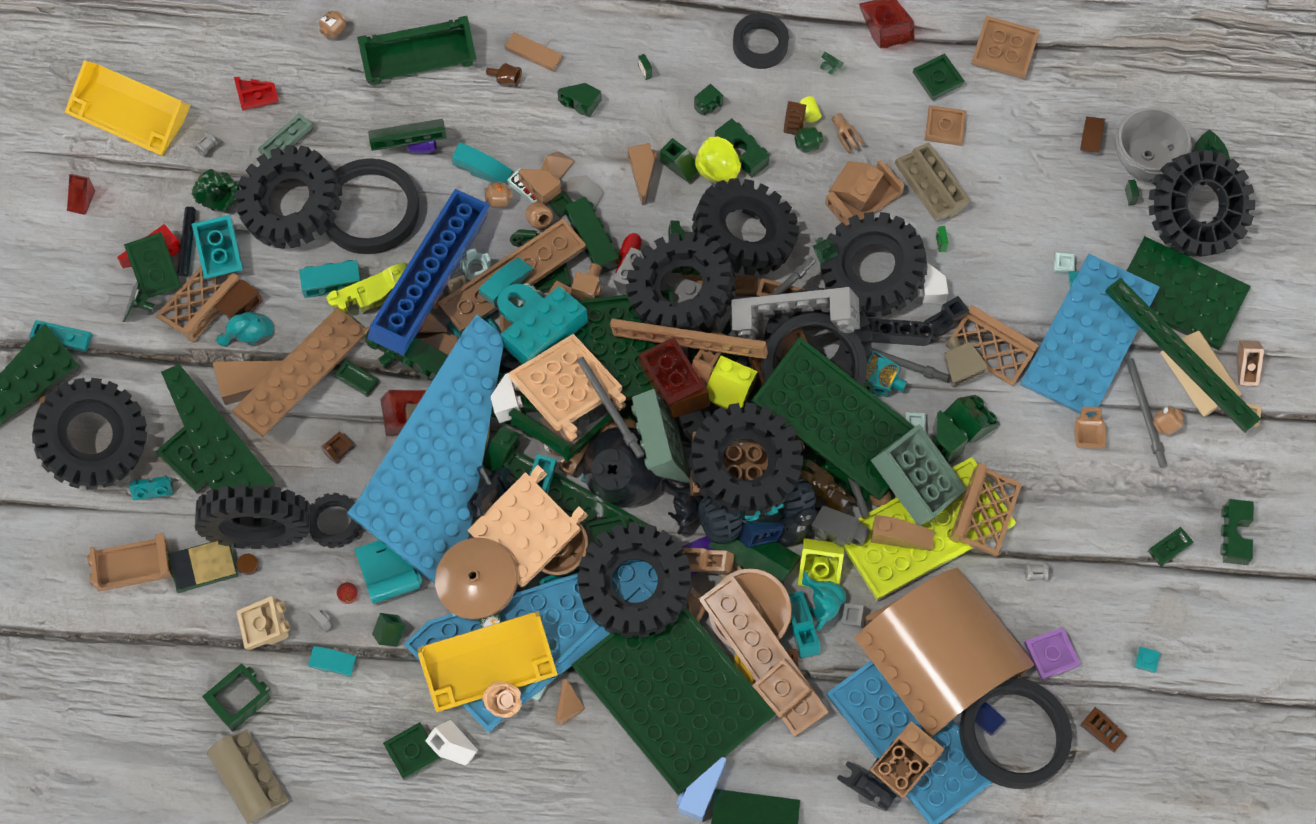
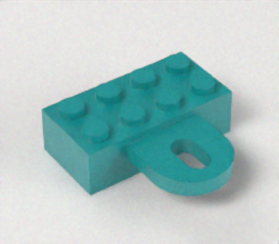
(540, 321)

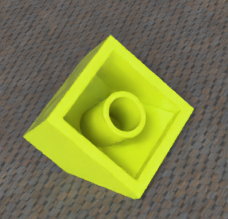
(730, 383)
(821, 560)

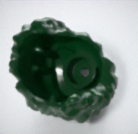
(215, 190)

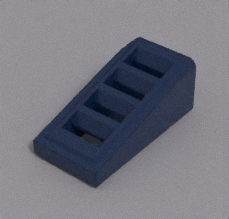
(760, 533)

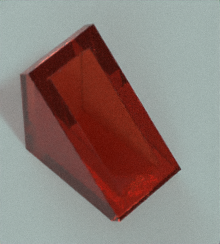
(79, 194)

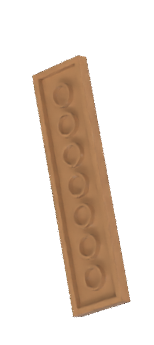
(543, 253)
(299, 372)
(757, 646)

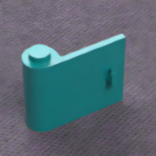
(385, 572)

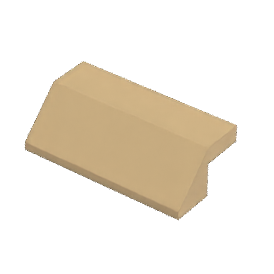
(1201, 347)

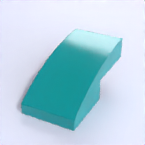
(331, 660)

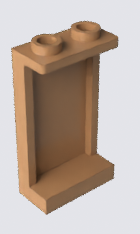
(886, 192)
(130, 564)

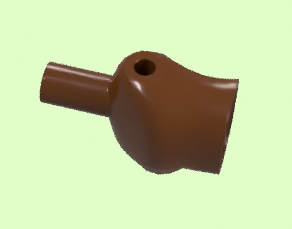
(506, 74)

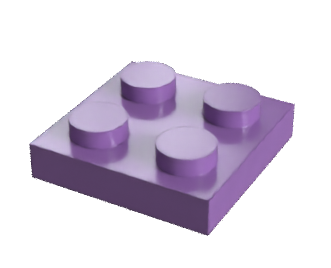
(1052, 653)

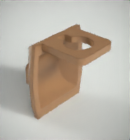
(1090, 431)

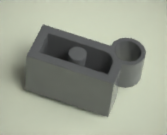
(839, 527)

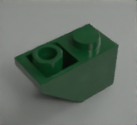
(580, 97)
(678, 160)

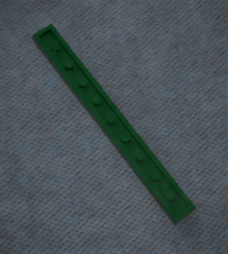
(1183, 355)

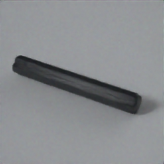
(186, 241)

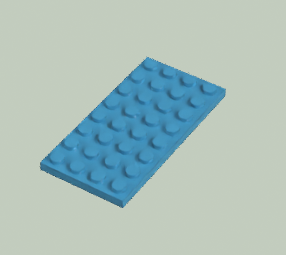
(1086, 338)
(881, 716)

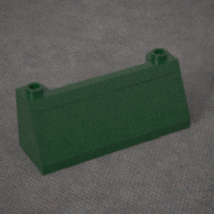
(417, 50)

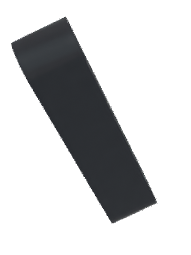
(895, 327)

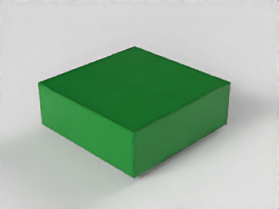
(942, 239)

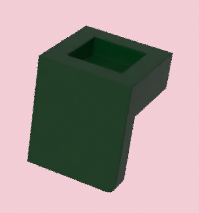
(388, 629)

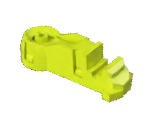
(368, 292)

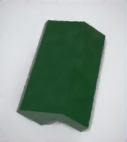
(407, 134)
(766, 557)

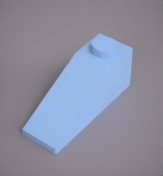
(699, 794)

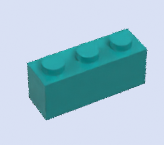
(328, 277)

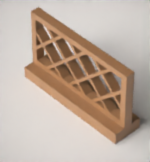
(207, 314)
(1004, 334)
(969, 504)

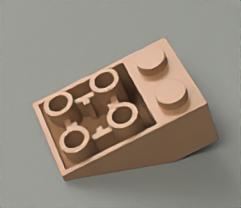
(907, 759)

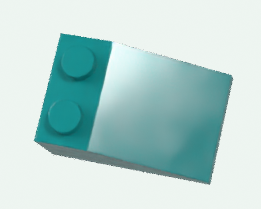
(217, 246)

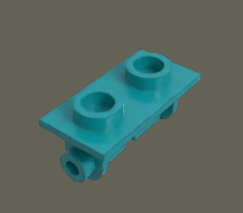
(145, 489)

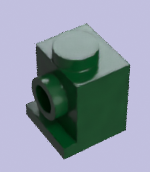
(708, 100)

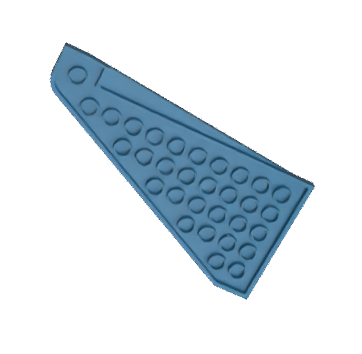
(431, 469)
(564, 619)

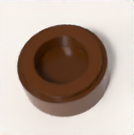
(247, 564)

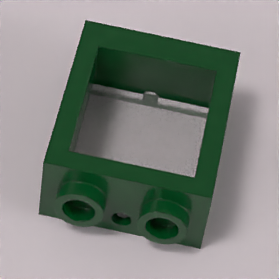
(239, 695)

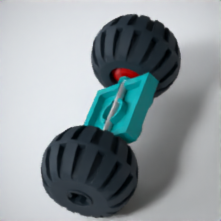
(724, 526)

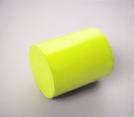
(812, 110)

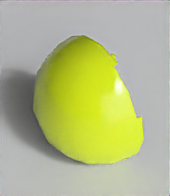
(717, 160)

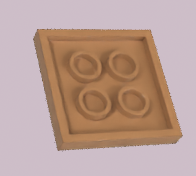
(1005, 47)

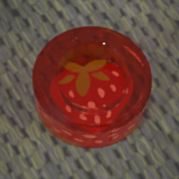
(347, 593)

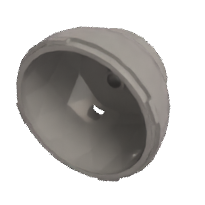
(1151, 134)

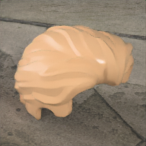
(502, 699)

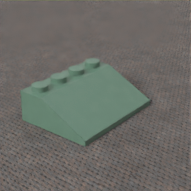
(660, 437)
(918, 475)

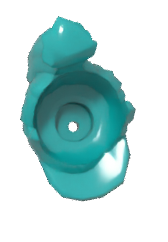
(246, 328)
(826, 597)

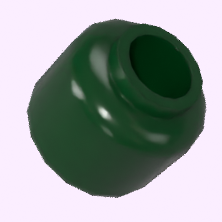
(808, 139)

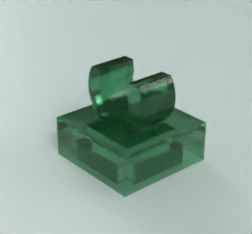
(832, 61)
(824, 249)

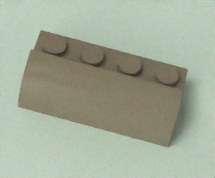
(932, 182)
(246, 776)

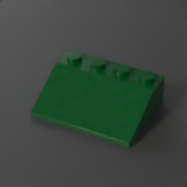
(750, 808)

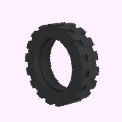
(338, 539)

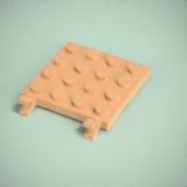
(560, 387)
(528, 525)

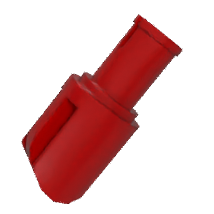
(632, 240)

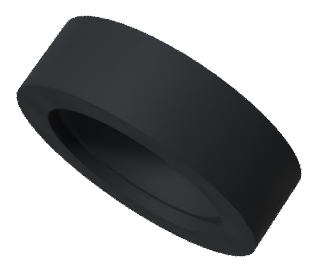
(758, 60)

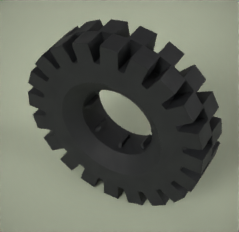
(1172, 202)

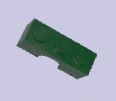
(754, 157)
(1234, 547)

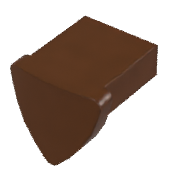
(336, 447)

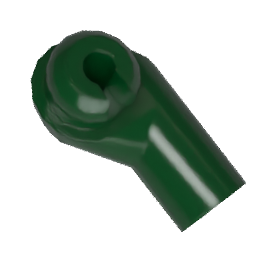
(522, 235)

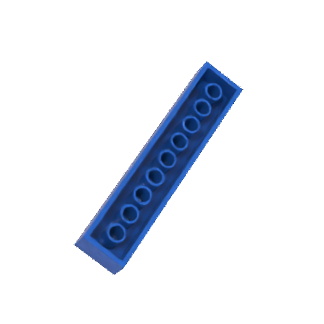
(428, 272)

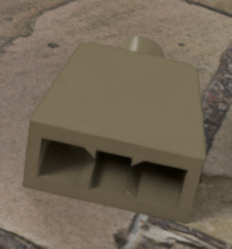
(963, 362)

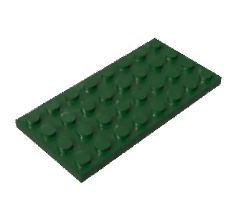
(832, 414)

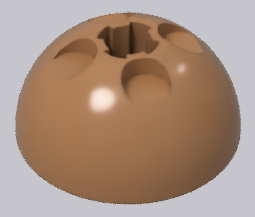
(570, 559)

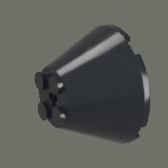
(623, 485)

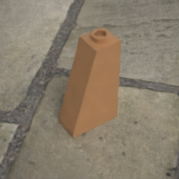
(239, 378)

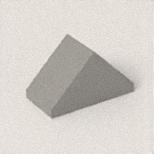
(582, 186)

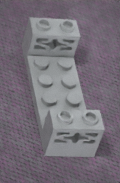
(681, 288)
(840, 302)

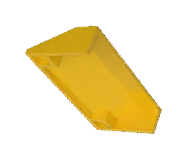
(126, 107)
(468, 663)

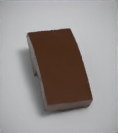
(1092, 134)

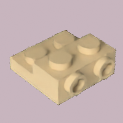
(263, 623)

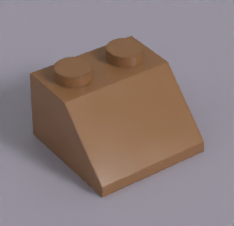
(856, 183)

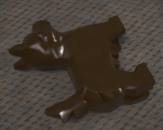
(826, 488)

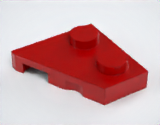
(255, 93)

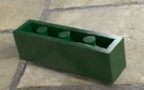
(590, 229)

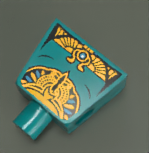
(883, 375)

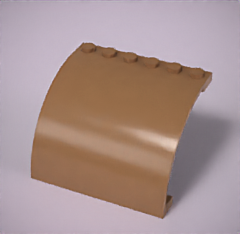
(942, 649)

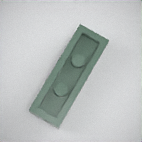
(287, 135)

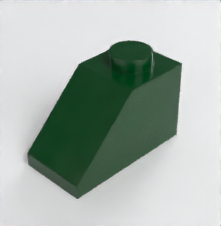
(500, 448)

